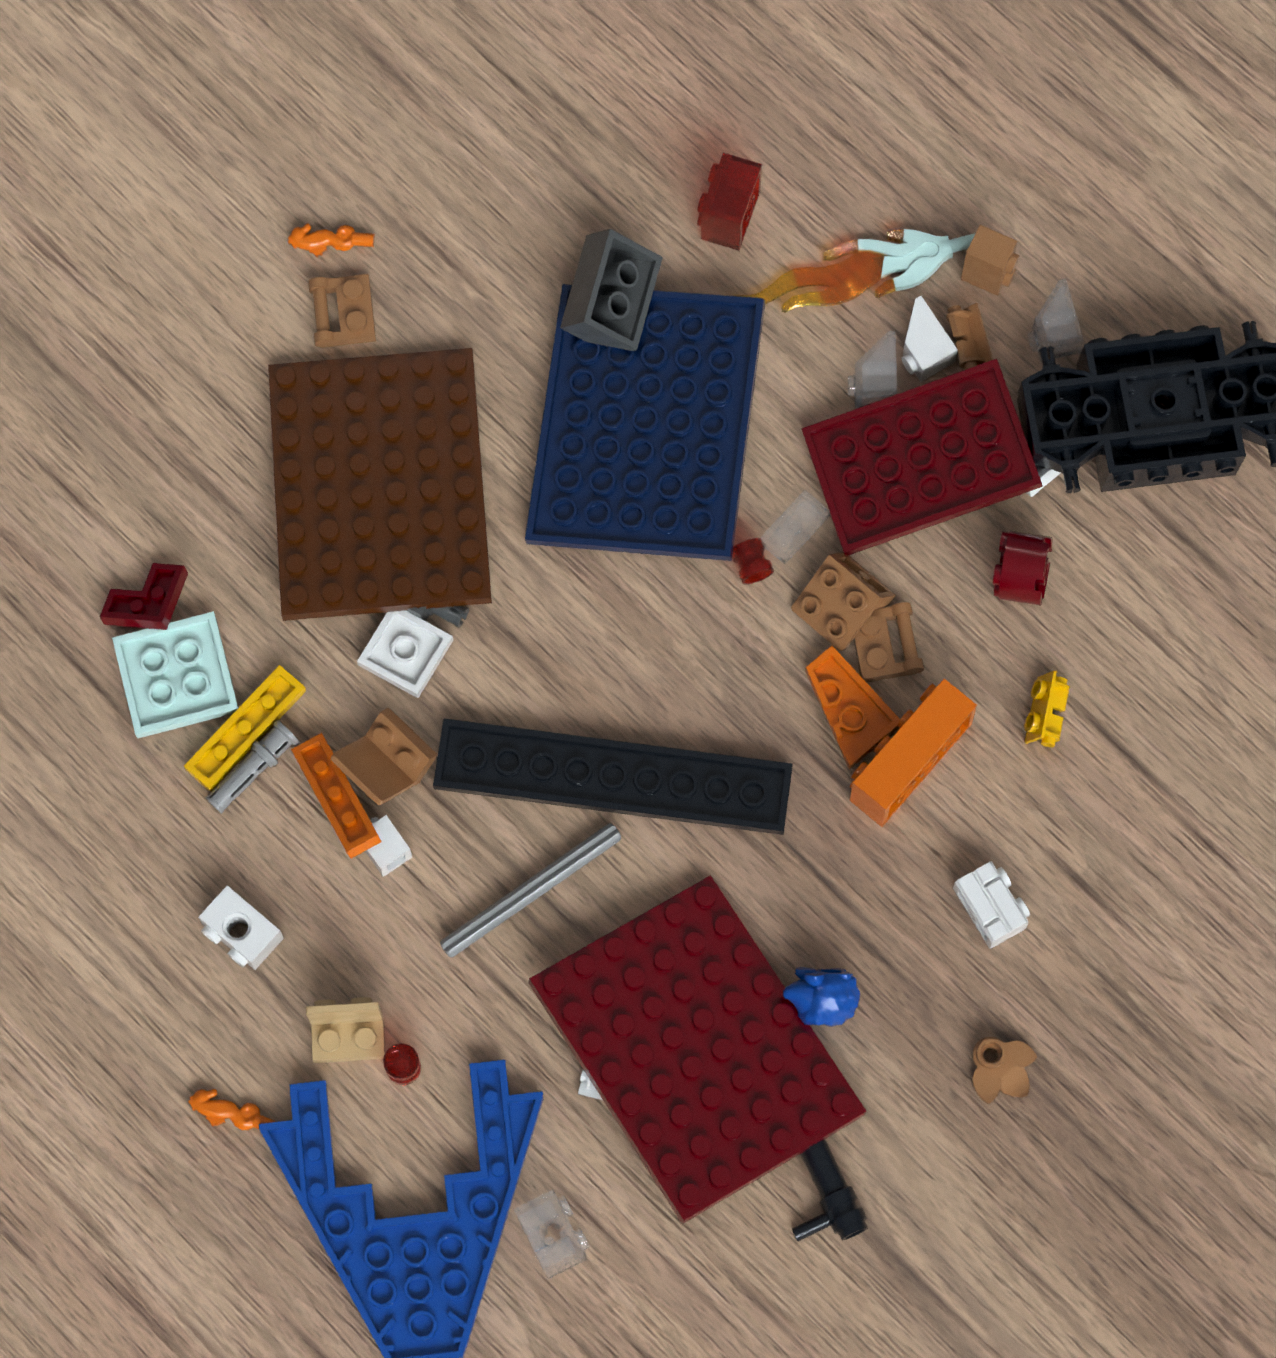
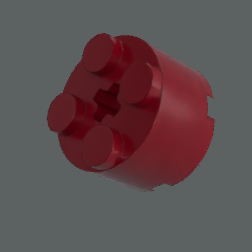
(1023, 567)

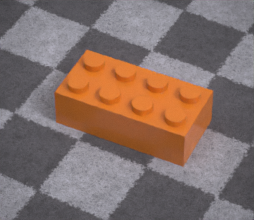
(912, 752)

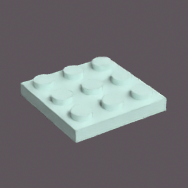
(175, 675)

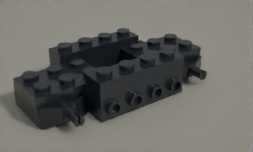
(1112, 413)

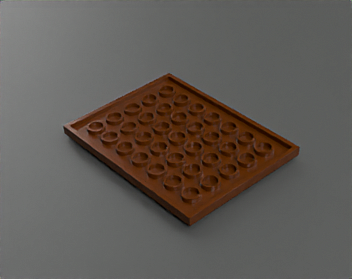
(378, 484)

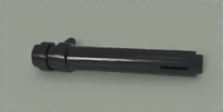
(837, 1197)

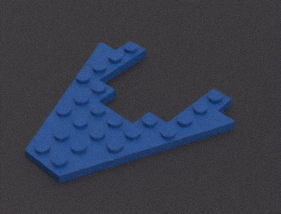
(421, 1273)

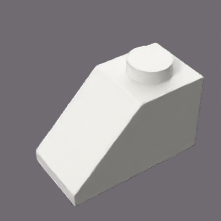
(926, 343)

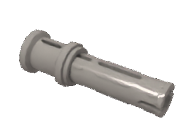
(263, 755)

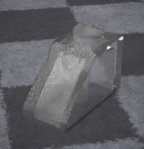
(1057, 324)
(875, 373)

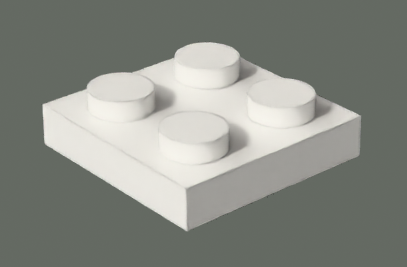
(405, 651)

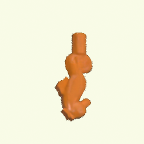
(318, 241)
(218, 1110)

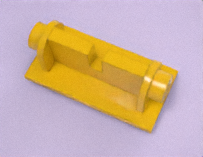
(1047, 694)

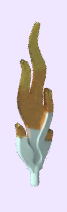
(873, 260)

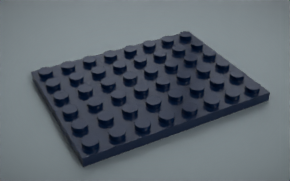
(652, 439)

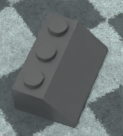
(611, 291)

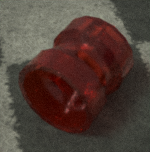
(751, 559)
(401, 1057)

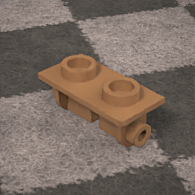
(970, 335)

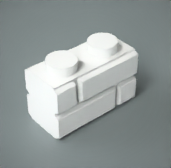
(992, 904)

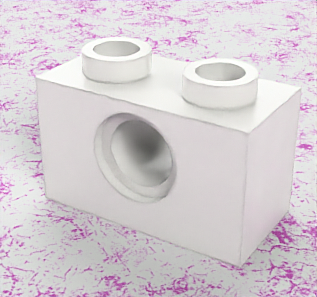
(230, 910)

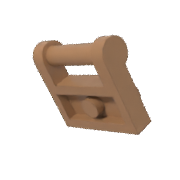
(354, 310)
(875, 648)

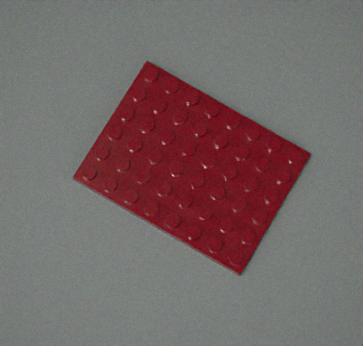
(696, 1048)

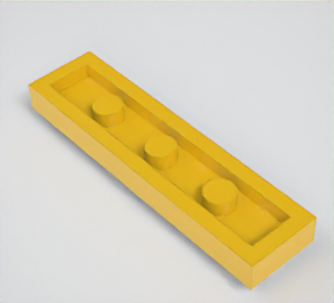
(244, 727)

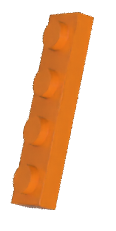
(336, 796)

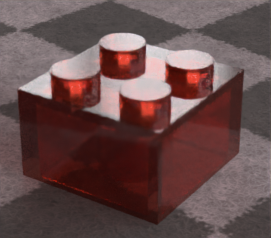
(729, 201)

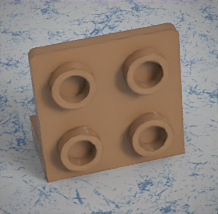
(841, 599)
(386, 758)

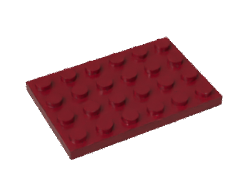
(921, 457)

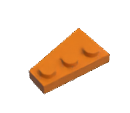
(850, 706)

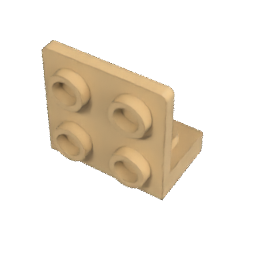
(346, 1030)

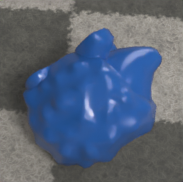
(823, 995)

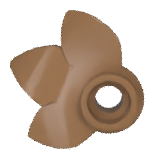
(1004, 1073)

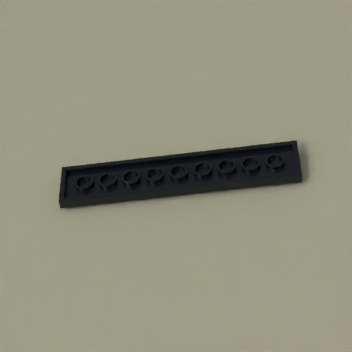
(613, 776)

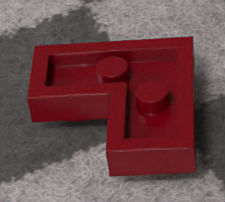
(151, 606)

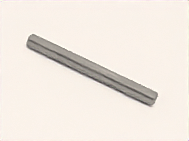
(530, 890)

